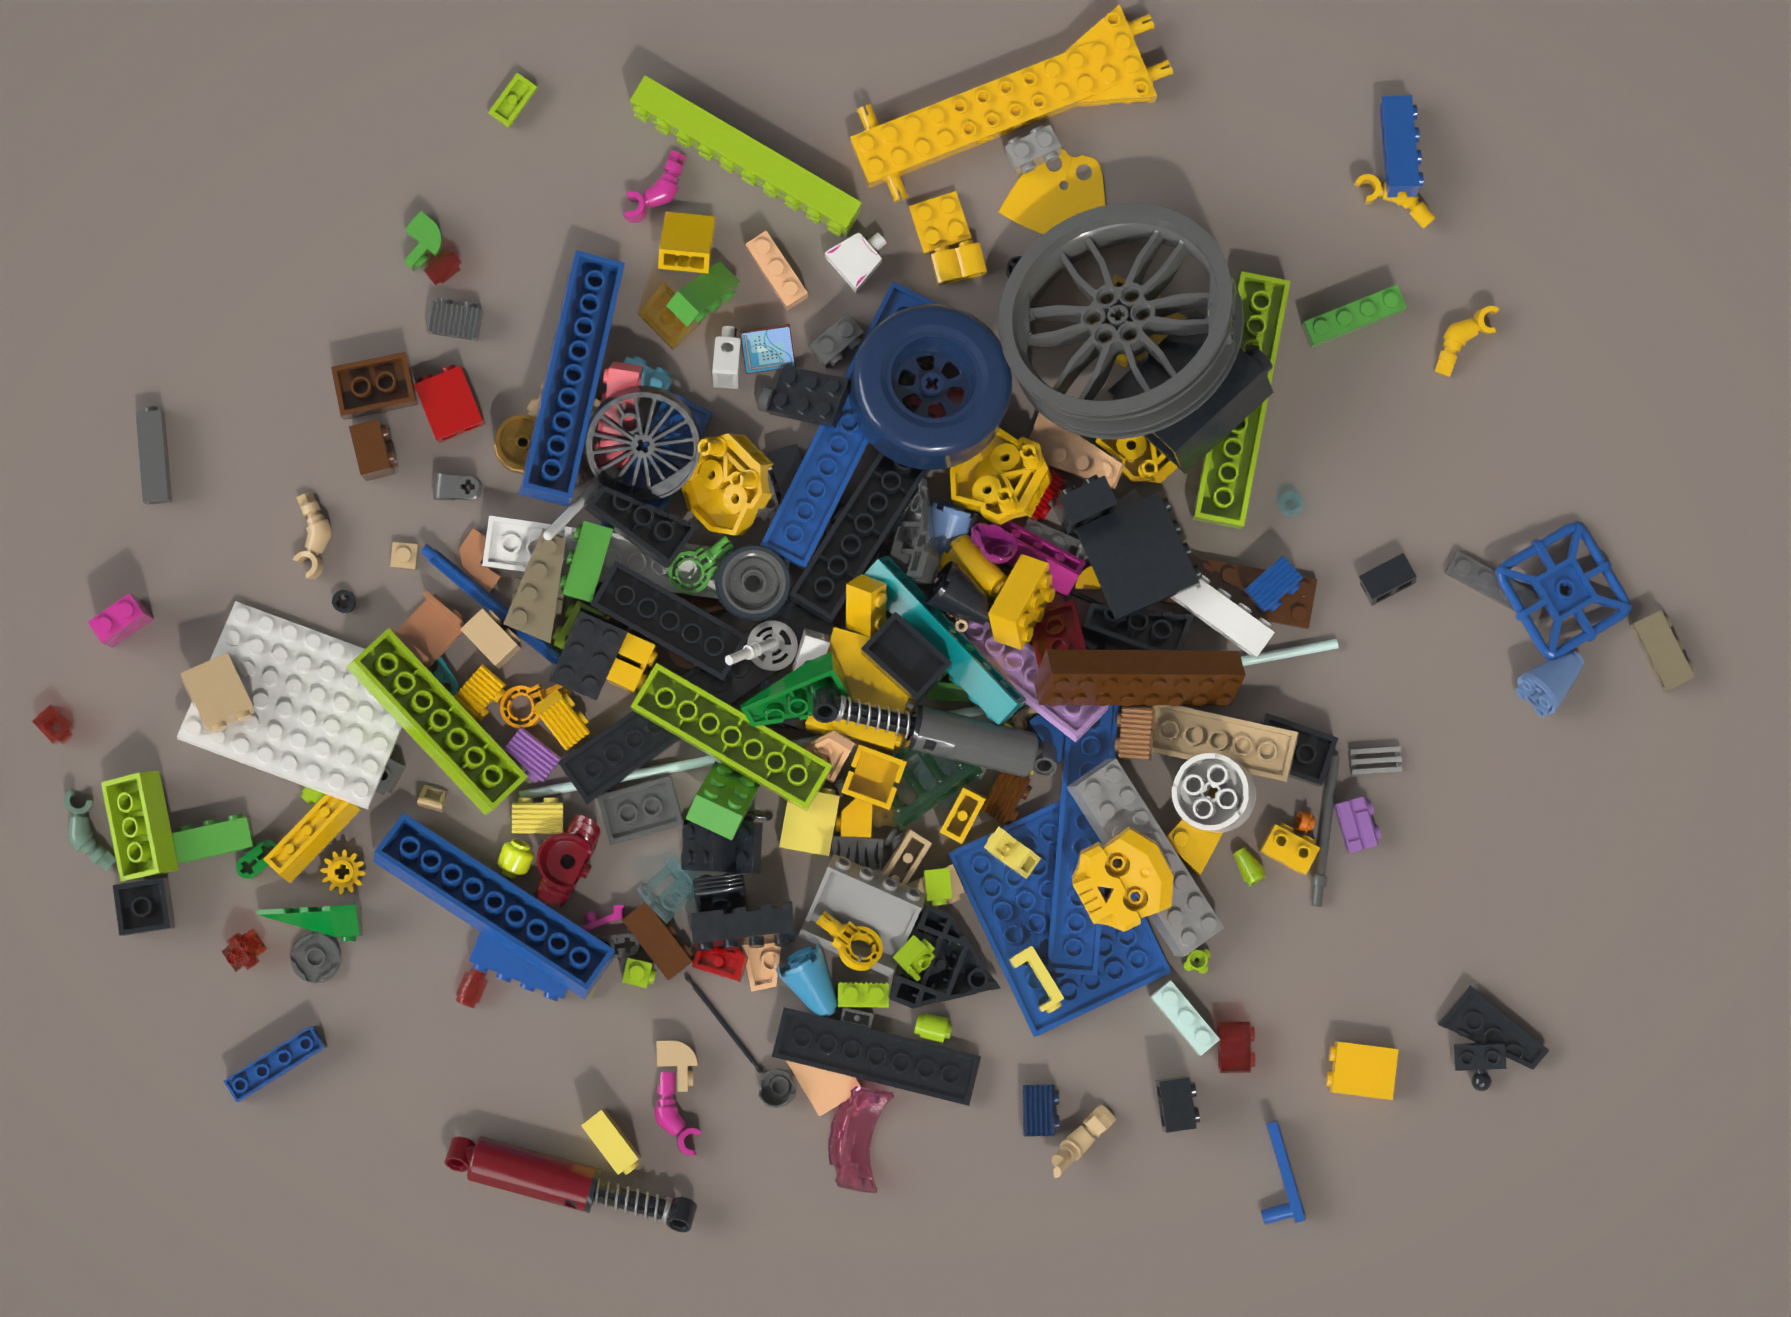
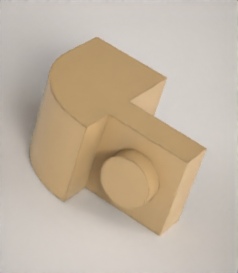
(680, 1055)

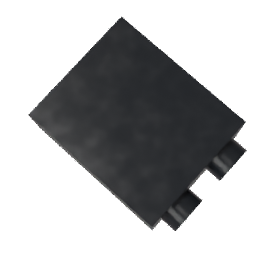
(1232, 402)

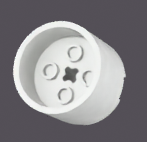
(1233, 800)

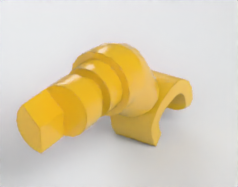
(1418, 210)
(1457, 336)

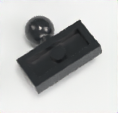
(1480, 1058)

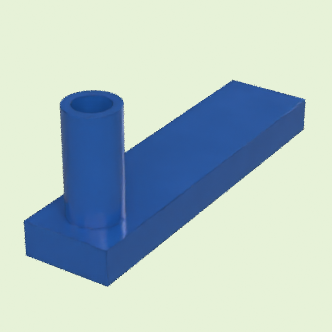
(1294, 1207)

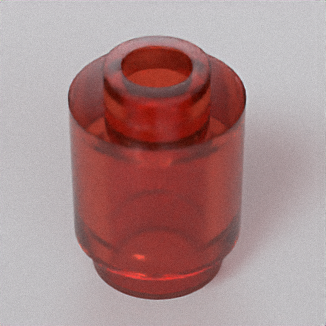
(443, 267)
(471, 988)

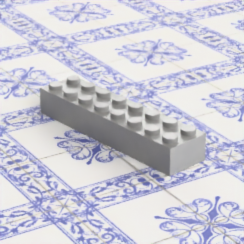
(1113, 805)

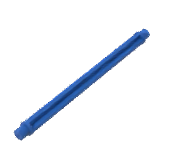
(485, 599)

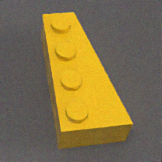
(1193, 844)

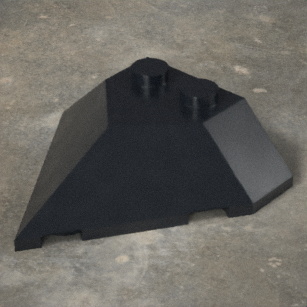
(951, 974)

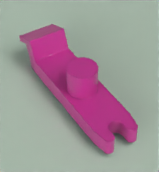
(593, 921)

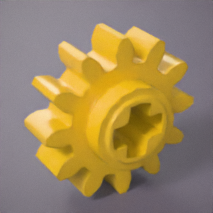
(349, 880)

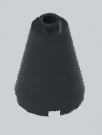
(959, 595)

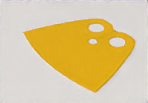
(1041, 203)

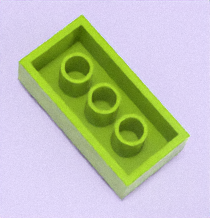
(139, 825)

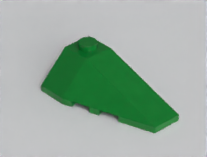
(794, 693)
(336, 921)

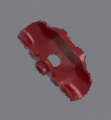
(577, 840)

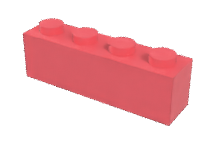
(617, 378)

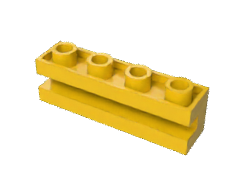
(310, 836)

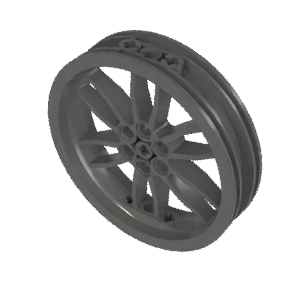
(1121, 320)

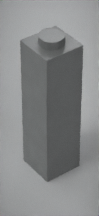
(153, 456)

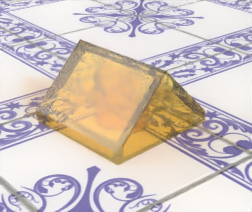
(663, 320)

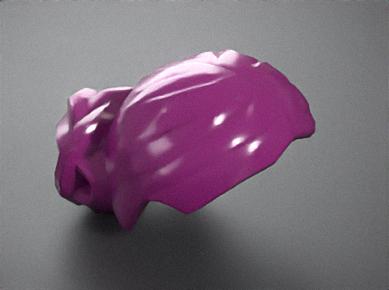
(994, 542)

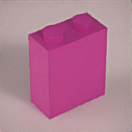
(120, 620)

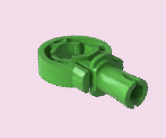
(713, 554)

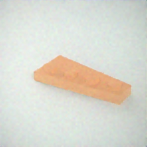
(1073, 454)

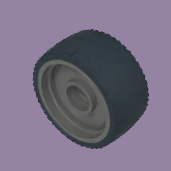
(773, 579)

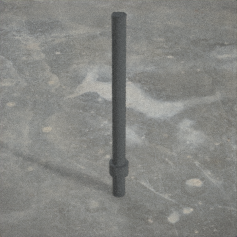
(1319, 880)

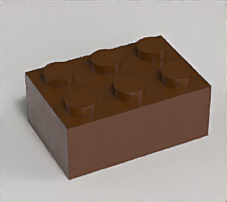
(374, 385)

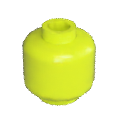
(515, 858)

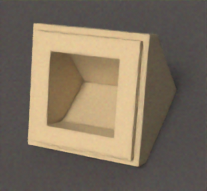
(432, 798)

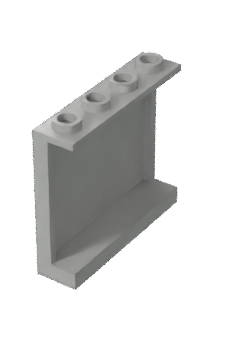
(866, 900)

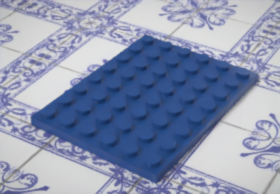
(1018, 915)

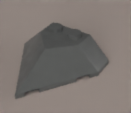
(914, 539)

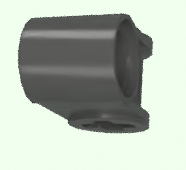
(452, 487)

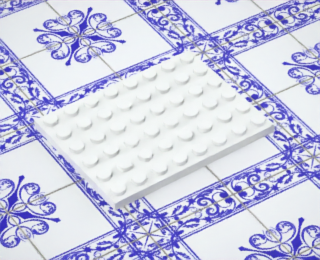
(309, 710)

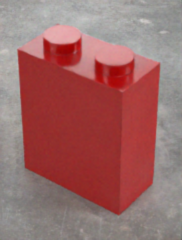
(448, 403)

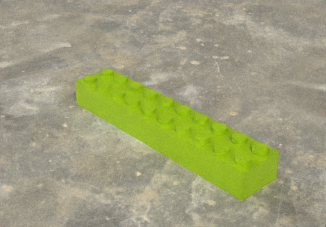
(745, 156)
(1231, 464)

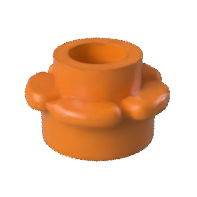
(1304, 821)

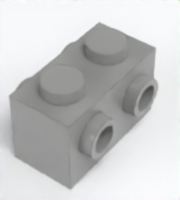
(1033, 150)

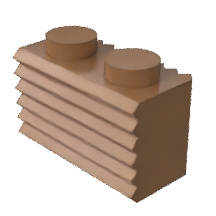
(1136, 733)

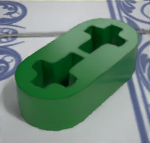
(250, 857)

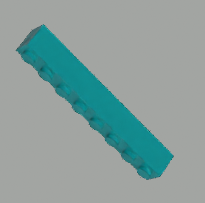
(969, 666)

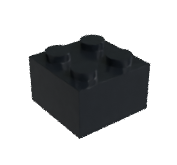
(143, 906)
(1176, 1104)

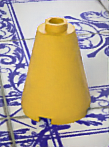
(972, 561)

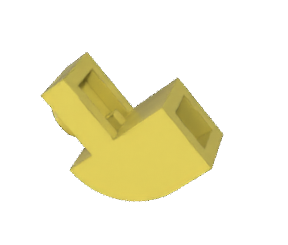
(1012, 852)

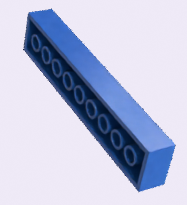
(571, 378)
(494, 906)

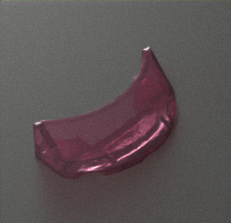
(852, 1136)

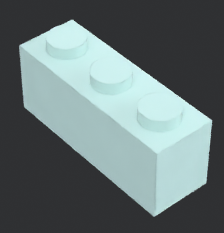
(1184, 1018)

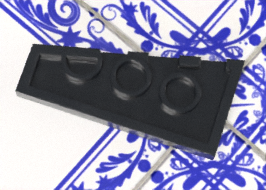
(1484, 1022)

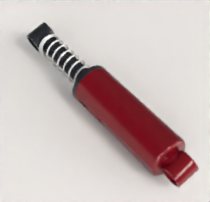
(559, 1181)

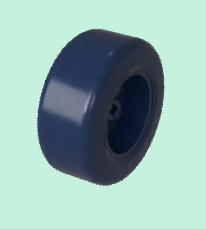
(948, 337)

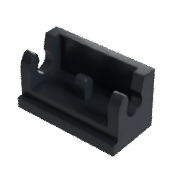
(1387, 579)

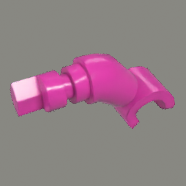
(661, 192)
(667, 1114)

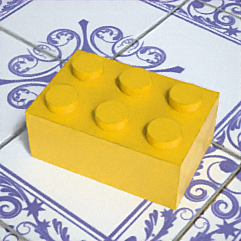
(1021, 602)

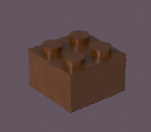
(372, 449)

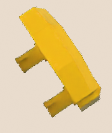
(1140, 463)
(987, 470)
(738, 472)
(1142, 871)

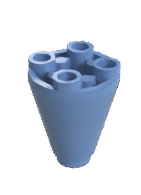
(1550, 682)

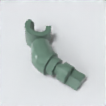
(81, 836)

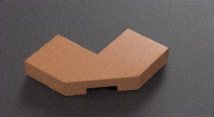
(471, 557)

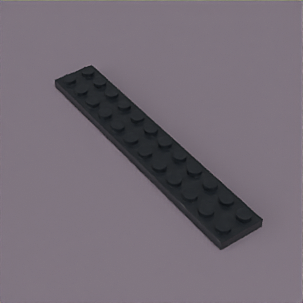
(637, 740)

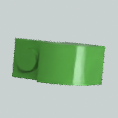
(428, 236)

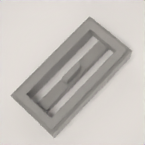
(1398, 759)

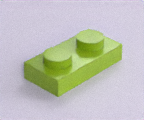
(513, 100)

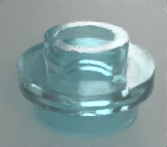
(1296, 498)

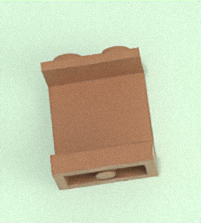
(430, 629)

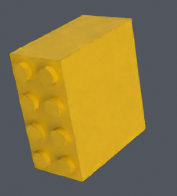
(866, 685)

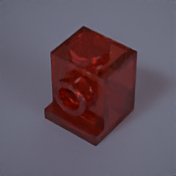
(47, 719)

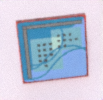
(767, 348)

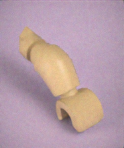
(318, 535)
(1081, 1139)

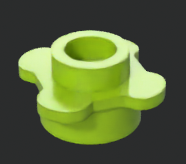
(1201, 966)

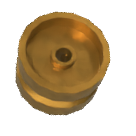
(507, 440)

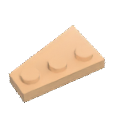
(833, 749)
(762, 965)

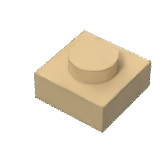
(404, 555)

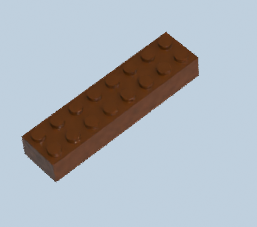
(1138, 677)

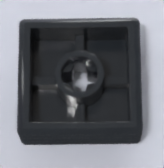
(720, 892)

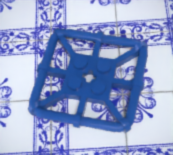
(1557, 604)

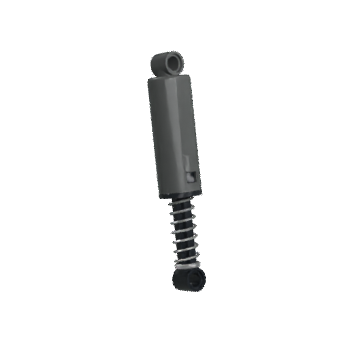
(946, 734)

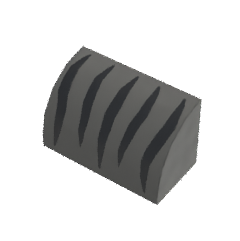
(862, 851)

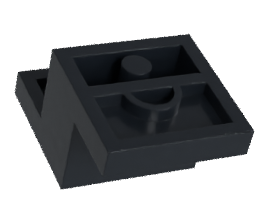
(714, 853)

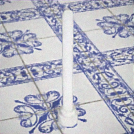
(576, 506)

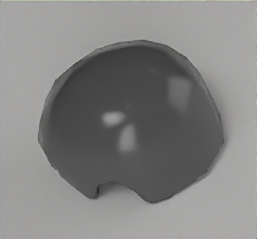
(777, 1088)

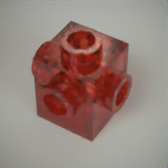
(244, 950)

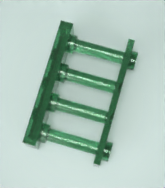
(925, 799)

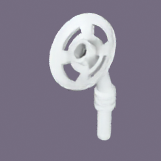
(757, 646)

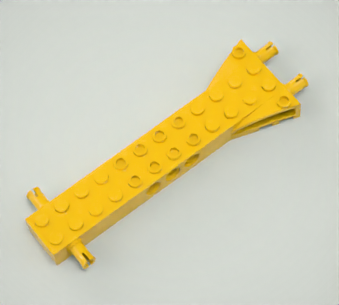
(1093, 72)

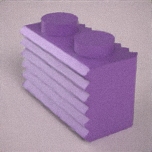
(532, 755)

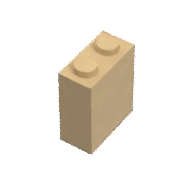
(217, 693)

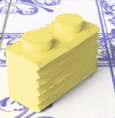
(538, 817)

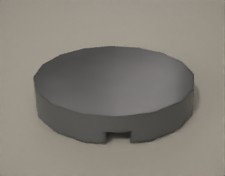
(315, 957)

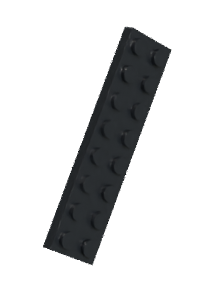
(876, 1056)

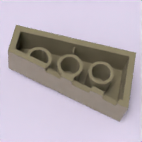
(537, 593)

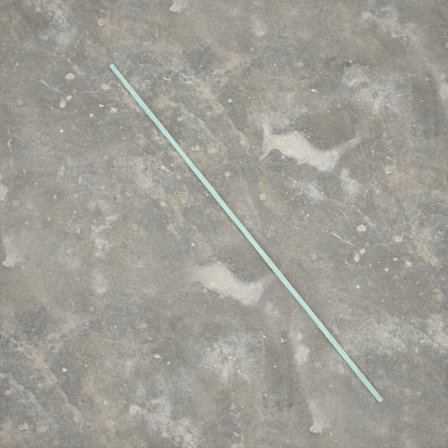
(969, 711)

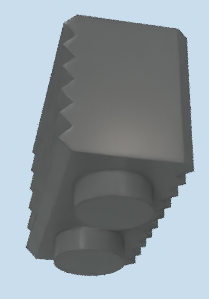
(454, 320)

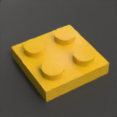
(940, 222)

